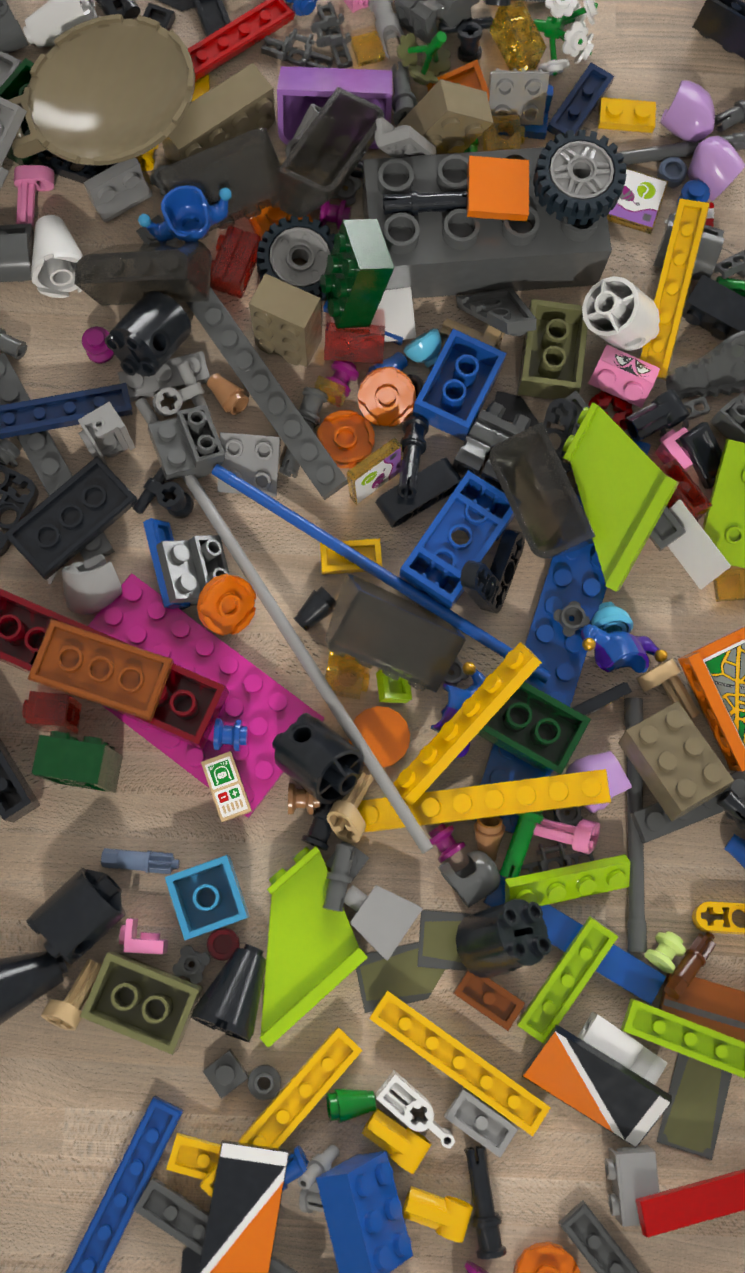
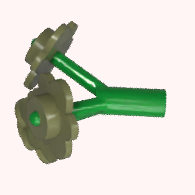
(434, 57)

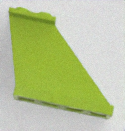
(618, 490)
(307, 945)

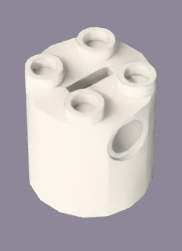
(621, 314)

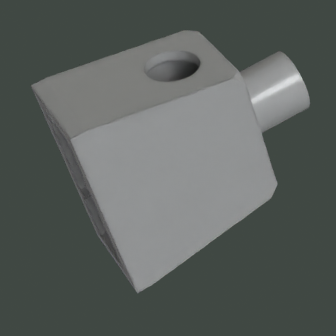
(381, 917)

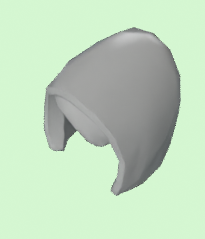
(90, 585)

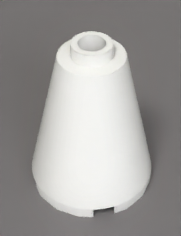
(55, 19)
(54, 258)

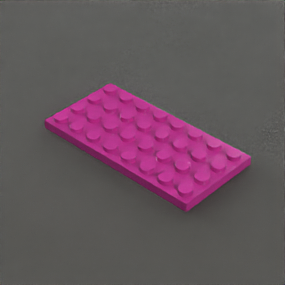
(253, 696)

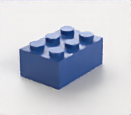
(459, 384)
(364, 1215)

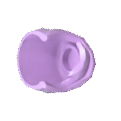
(691, 113)
(715, 164)
(617, 778)

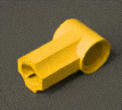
(402, 1143)
(446, 1215)

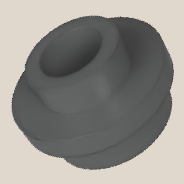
(264, 1071)

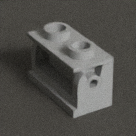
(105, 433)
(632, 1177)

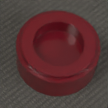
(222, 943)

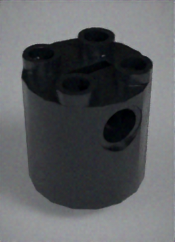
(149, 334)
(318, 759)
(78, 914)
(503, 938)

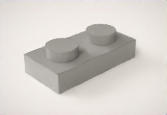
(481, 1122)

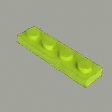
(570, 881)
(567, 979)
(685, 1037)

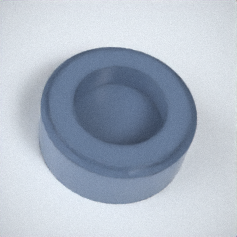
(672, 170)

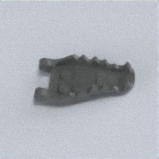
(713, 373)

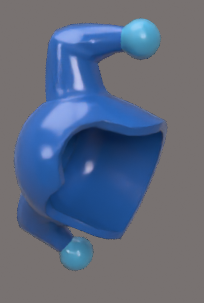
(187, 214)

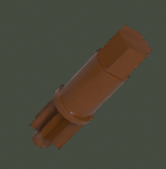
(694, 959)

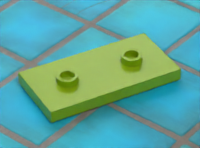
(726, 517)

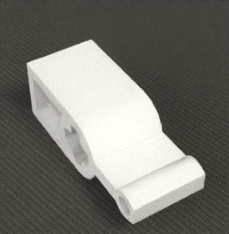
(622, 1048)
(412, 1099)

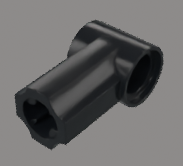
(664, 412)

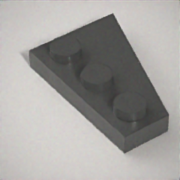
(499, 309)

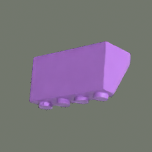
(311, 85)

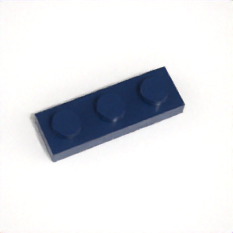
(581, 101)

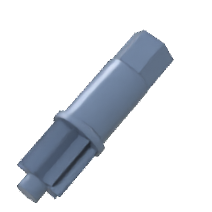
(138, 860)

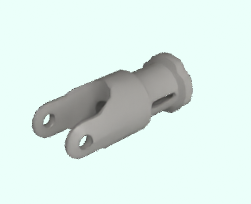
(387, 22)

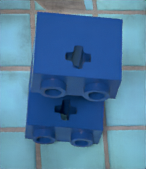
(437, 560)

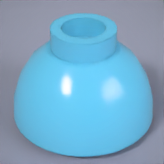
(425, 348)
(612, 618)

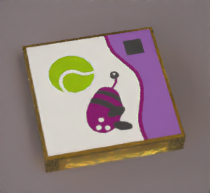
(639, 202)
(374, 471)

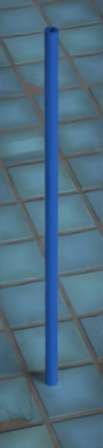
(370, 566)

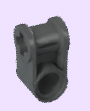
(11, 34)

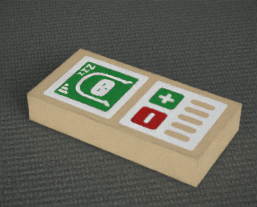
(226, 786)

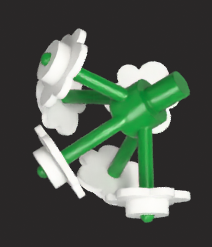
(570, 16)

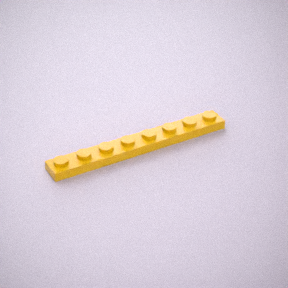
(492, 800)

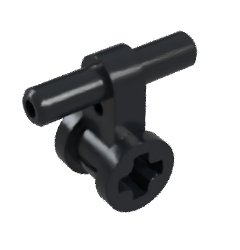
(469, 34)
(168, 496)

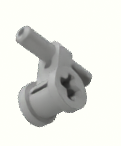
(192, 391)
(309, 1195)

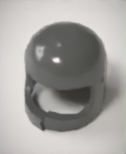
(475, 880)

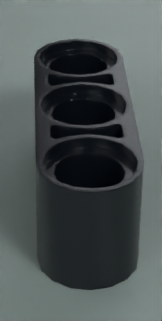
(432, 486)

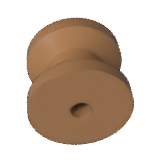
(300, 799)

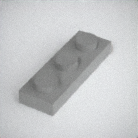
(168, 376)

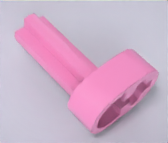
(28, 180)
(581, 837)

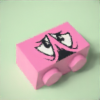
(624, 376)

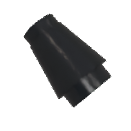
(316, 608)

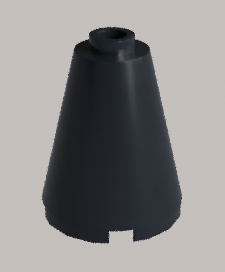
(27, 979)
(234, 995)

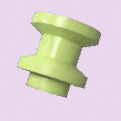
(668, 947)

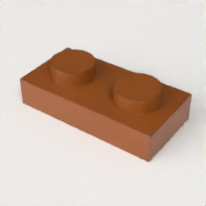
(489, 999)

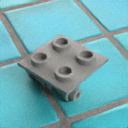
(519, 94)
(252, 459)

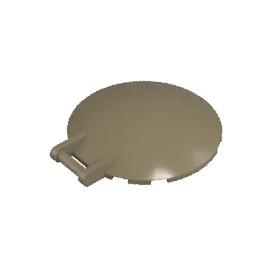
(106, 91)

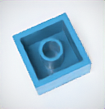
(207, 897)

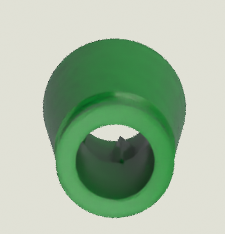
(349, 1104)

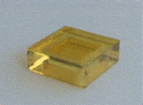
(367, 48)
(335, 391)
(730, 585)

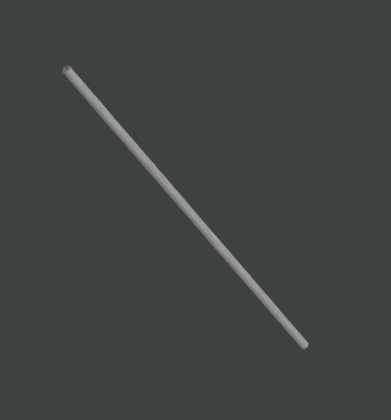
(300, 651)

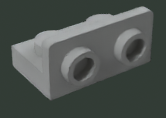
(401, 140)
(118, 189)

